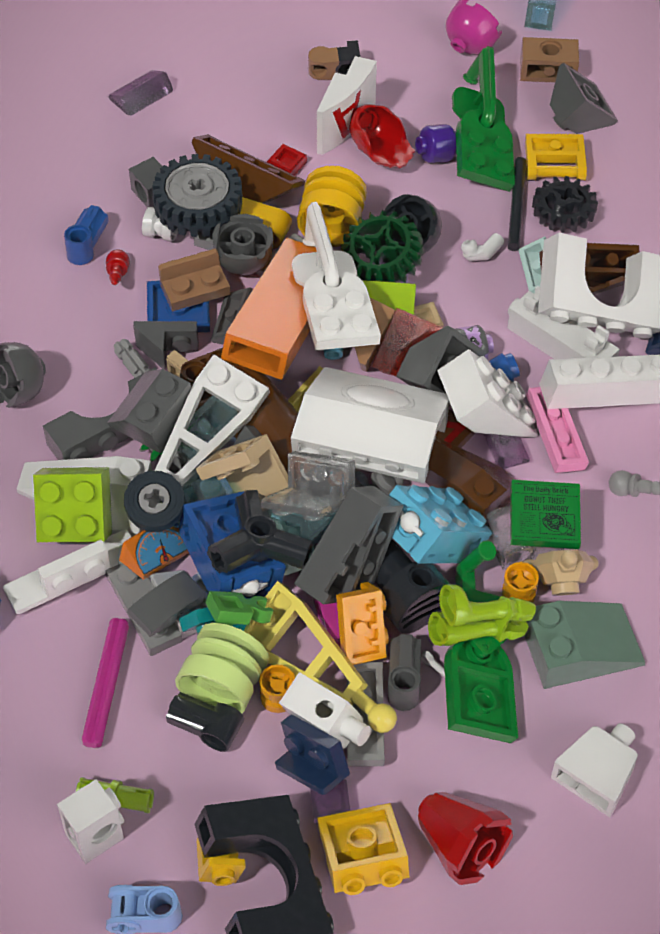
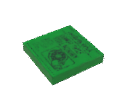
(545, 514)

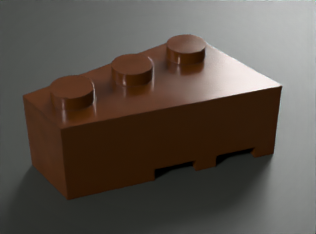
(605, 265)

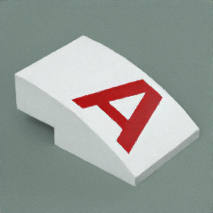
(342, 100)

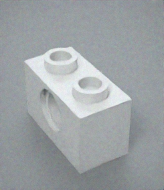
(92, 820)

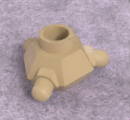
(564, 570)

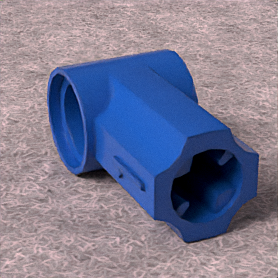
(84, 235)

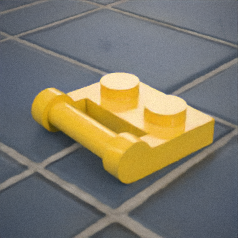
(555, 149)

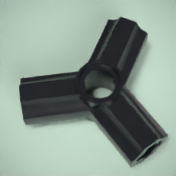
(257, 539)

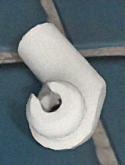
(476, 252)

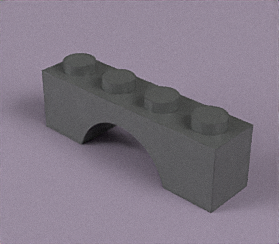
(83, 437)

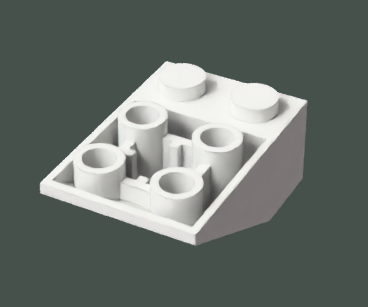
(486, 397)

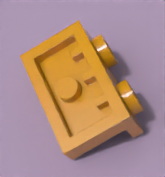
(362, 624)

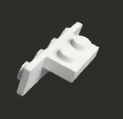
(65, 573)

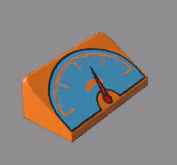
(152, 551)

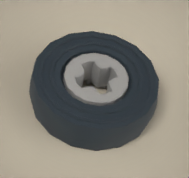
(165, 514)

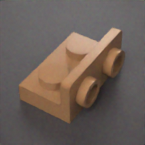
(193, 280)

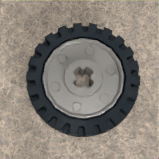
(196, 194)

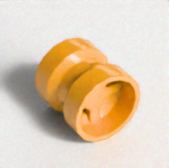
(520, 581)
(274, 680)

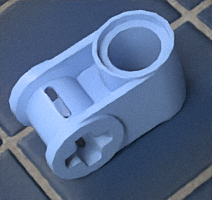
(135, 906)

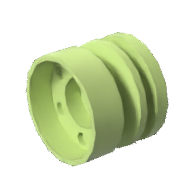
(222, 666)

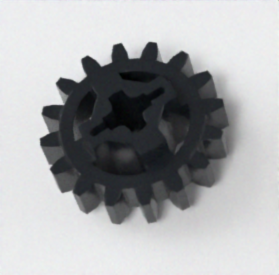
(564, 204)

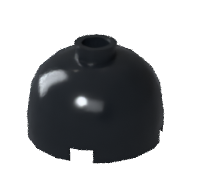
(423, 215)

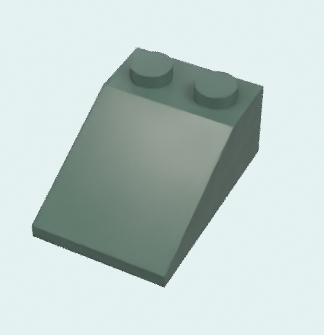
(581, 641)

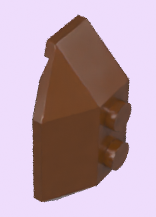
(258, 178)

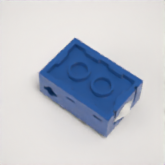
(210, 522)

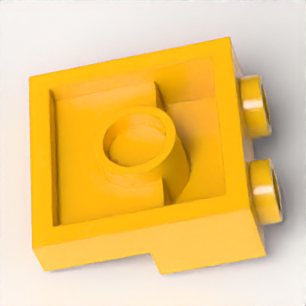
(364, 849)

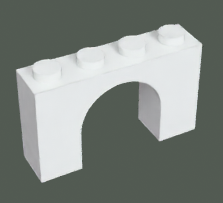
(567, 296)

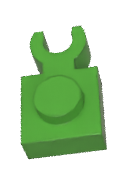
(233, 608)

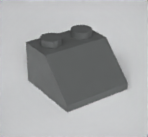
(152, 408)

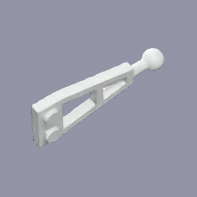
(228, 386)

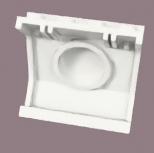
(372, 421)

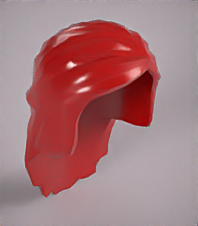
(381, 136)

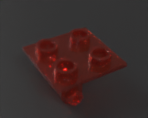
(401, 334)

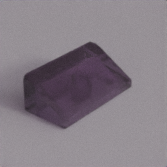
(142, 92)
(507, 450)

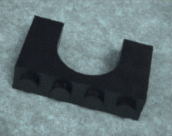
(273, 832)

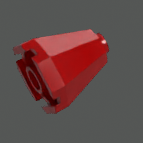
(464, 834)

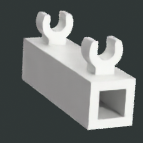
(556, 338)

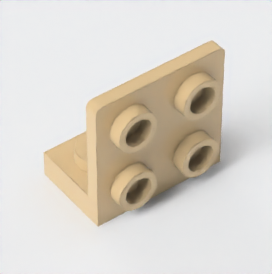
(247, 467)

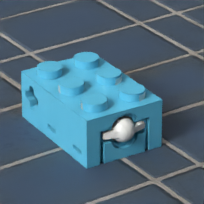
(437, 524)

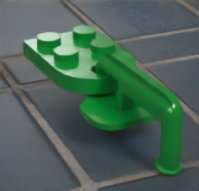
(482, 135)
(479, 671)

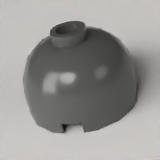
(243, 244)
(20, 373)

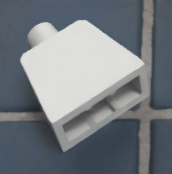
(325, 711)
(598, 766)

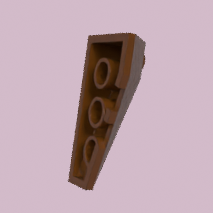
(476, 479)

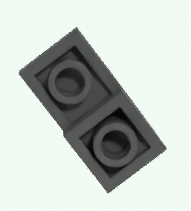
(166, 602)

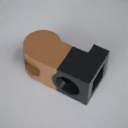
(326, 61)

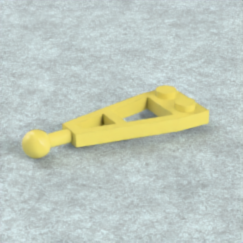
(286, 609)

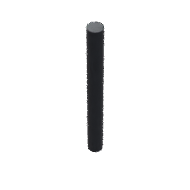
(517, 204)

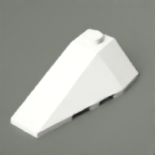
(121, 471)

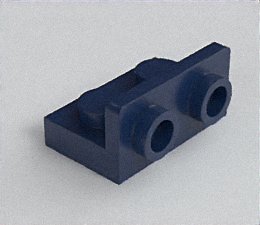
(312, 756)

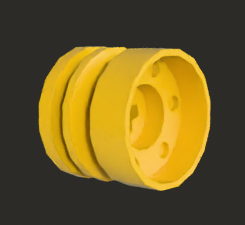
(339, 195)

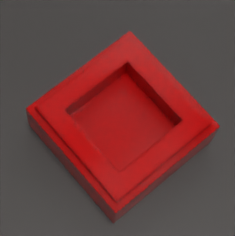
(288, 159)

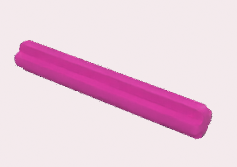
(105, 683)

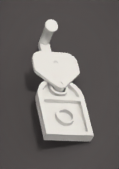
(332, 293)

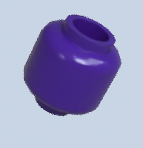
(436, 143)

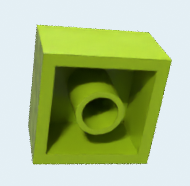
(72, 504)

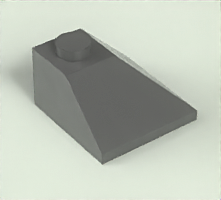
(579, 103)
(431, 354)

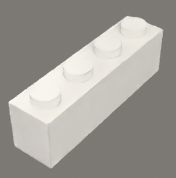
(601, 381)

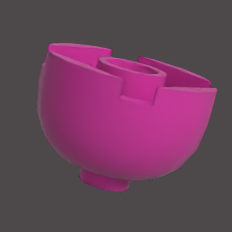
(471, 28)

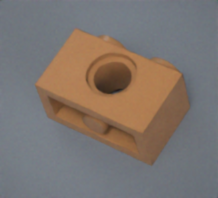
(543, 56)

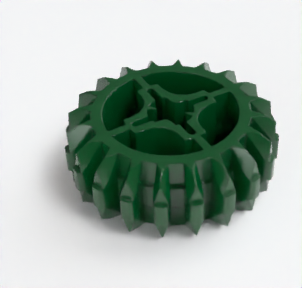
(376, 240)

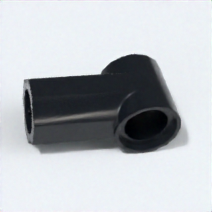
(213, 724)

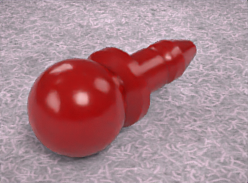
(117, 265)

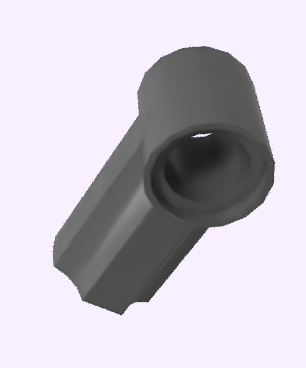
(404, 671)

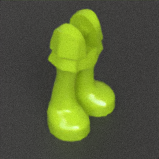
(464, 619)

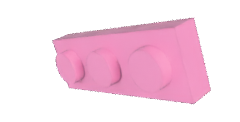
(557, 434)

